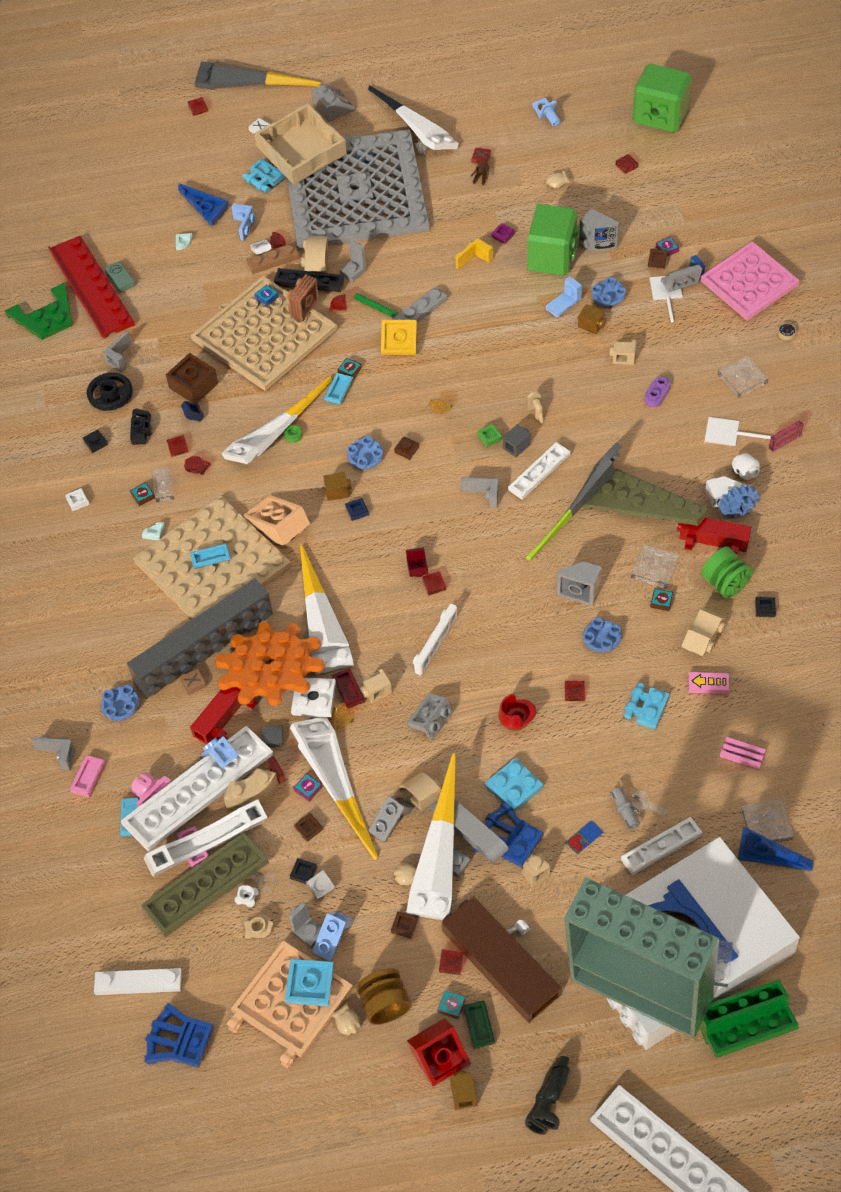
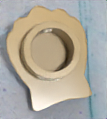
(557, 179)
(405, 873)
(258, 927)
(347, 1020)

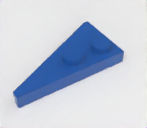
(207, 205)
(763, 850)

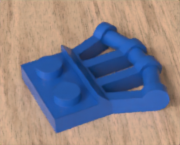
(522, 838)
(190, 1044)

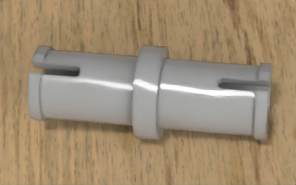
(625, 808)

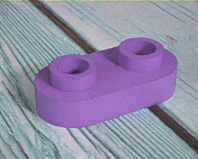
(658, 388)

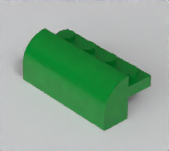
(748, 1019)

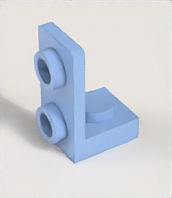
(246, 215)
(570, 296)
(221, 751)
(331, 934)

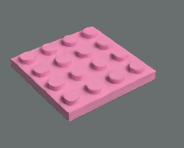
(749, 280)

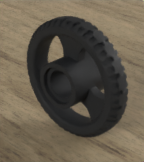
(110, 392)

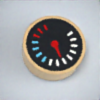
(786, 331)

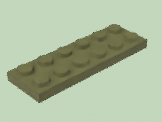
(204, 884)

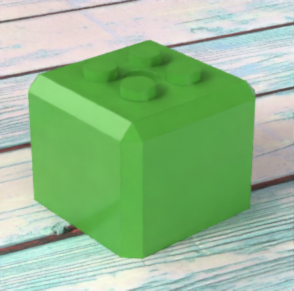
(661, 97)
(552, 239)

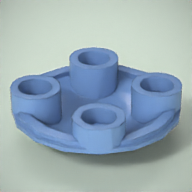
(608, 292)
(365, 453)
(602, 635)
(119, 702)

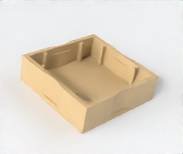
(300, 143)

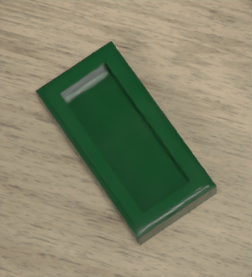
(479, 1024)

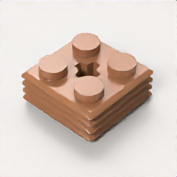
(302, 297)

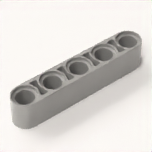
(476, 833)

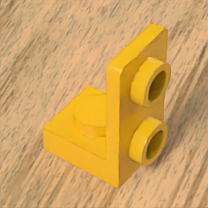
(475, 248)

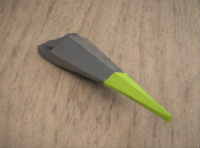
(600, 474)

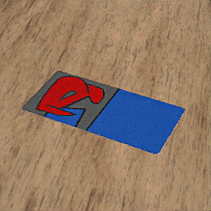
(584, 837)

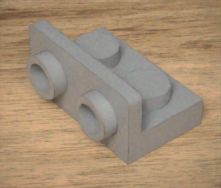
(682, 278)
(431, 715)

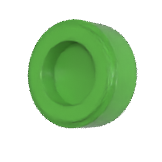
(293, 433)

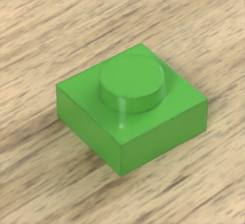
(489, 435)

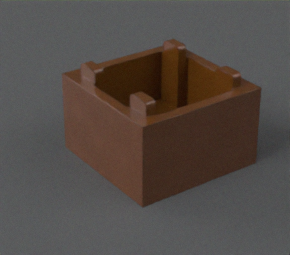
(192, 378)

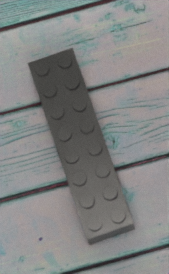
(200, 638)

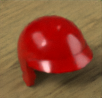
(516, 713)

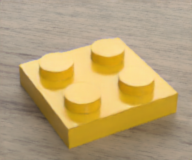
(398, 337)

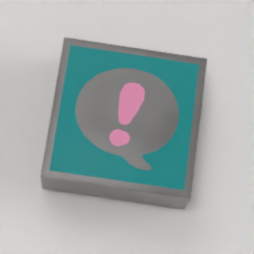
(451, 1004)

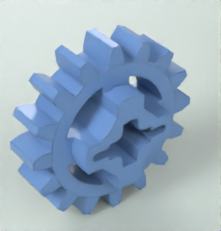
(739, 501)

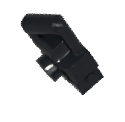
(140, 426)

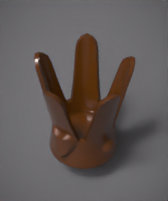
(482, 169)

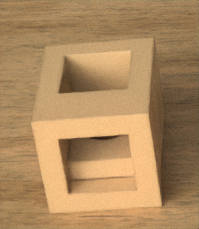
(623, 352)
(376, 687)
(534, 867)

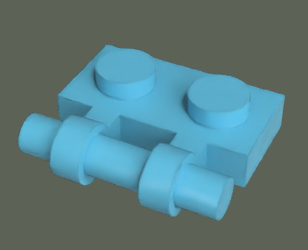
(267, 173)
(652, 708)

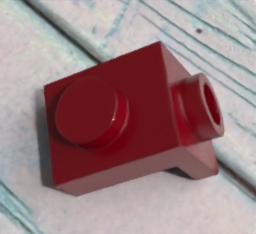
(416, 562)

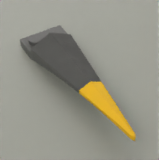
(228, 75)

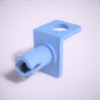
(547, 110)

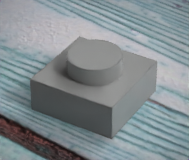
(460, 863)
(320, 885)

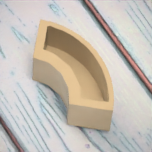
(315, 253)
(703, 632)
(257, 786)
(421, 790)

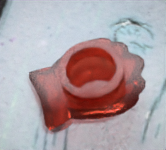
(196, 465)

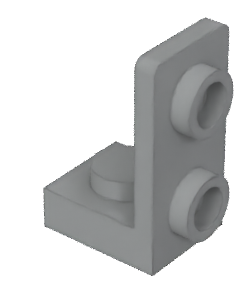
(357, 265)
(113, 352)
(487, 485)
(62, 746)
(389, 816)
(303, 925)

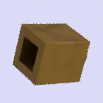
(591, 319)
(337, 486)
(463, 1090)

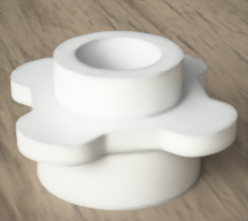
(246, 890)

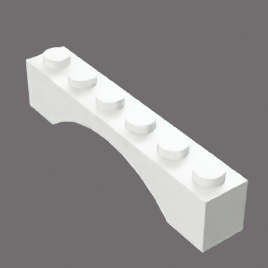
(205, 839)

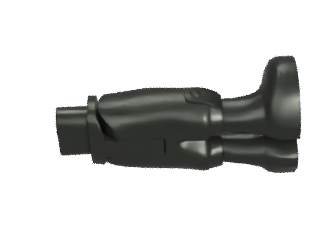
(540, 1116)

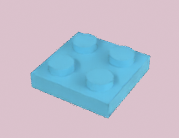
(514, 784)
(309, 982)

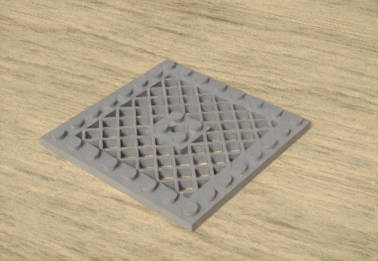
(413, 220)

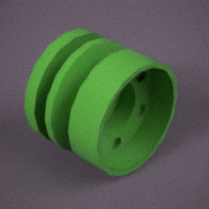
(727, 572)

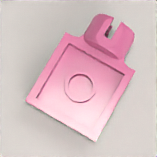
(148, 787)

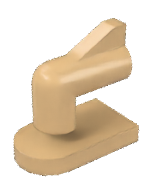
(534, 402)

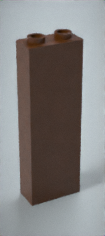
(501, 959)

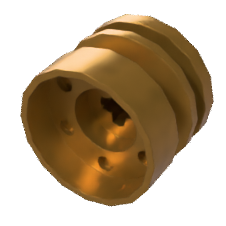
(383, 996)

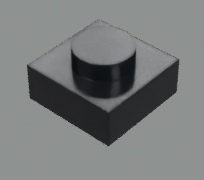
(95, 441)

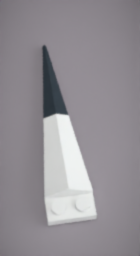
(427, 131)

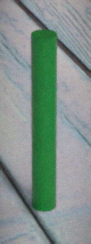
(375, 305)

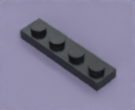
(325, 281)

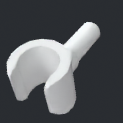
(520, 926)

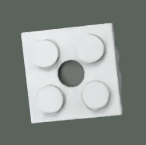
(315, 702)

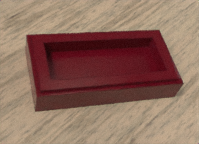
(348, 688)

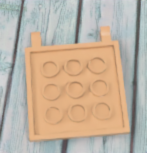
(288, 1024)

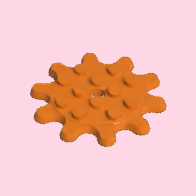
(286, 672)

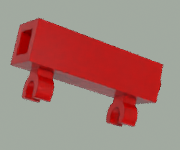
(717, 534)
(217, 715)

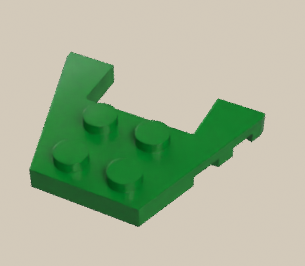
(48, 319)

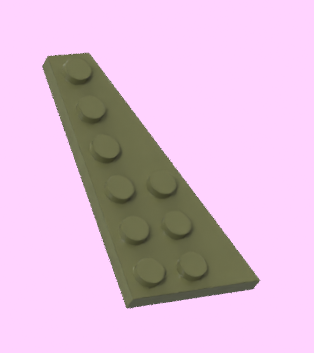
(642, 499)

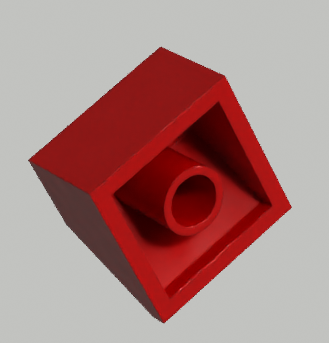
(439, 1051)

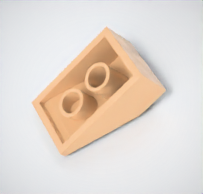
(278, 519)

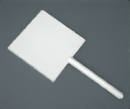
(661, 292)
(726, 431)

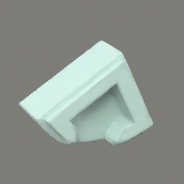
(183, 240)
(154, 532)

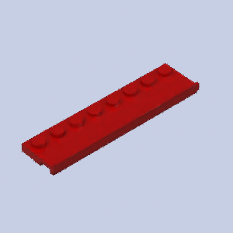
(91, 286)

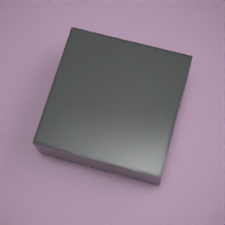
(272, 736)

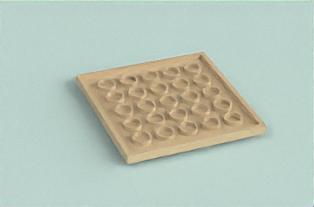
(261, 338)
(198, 589)

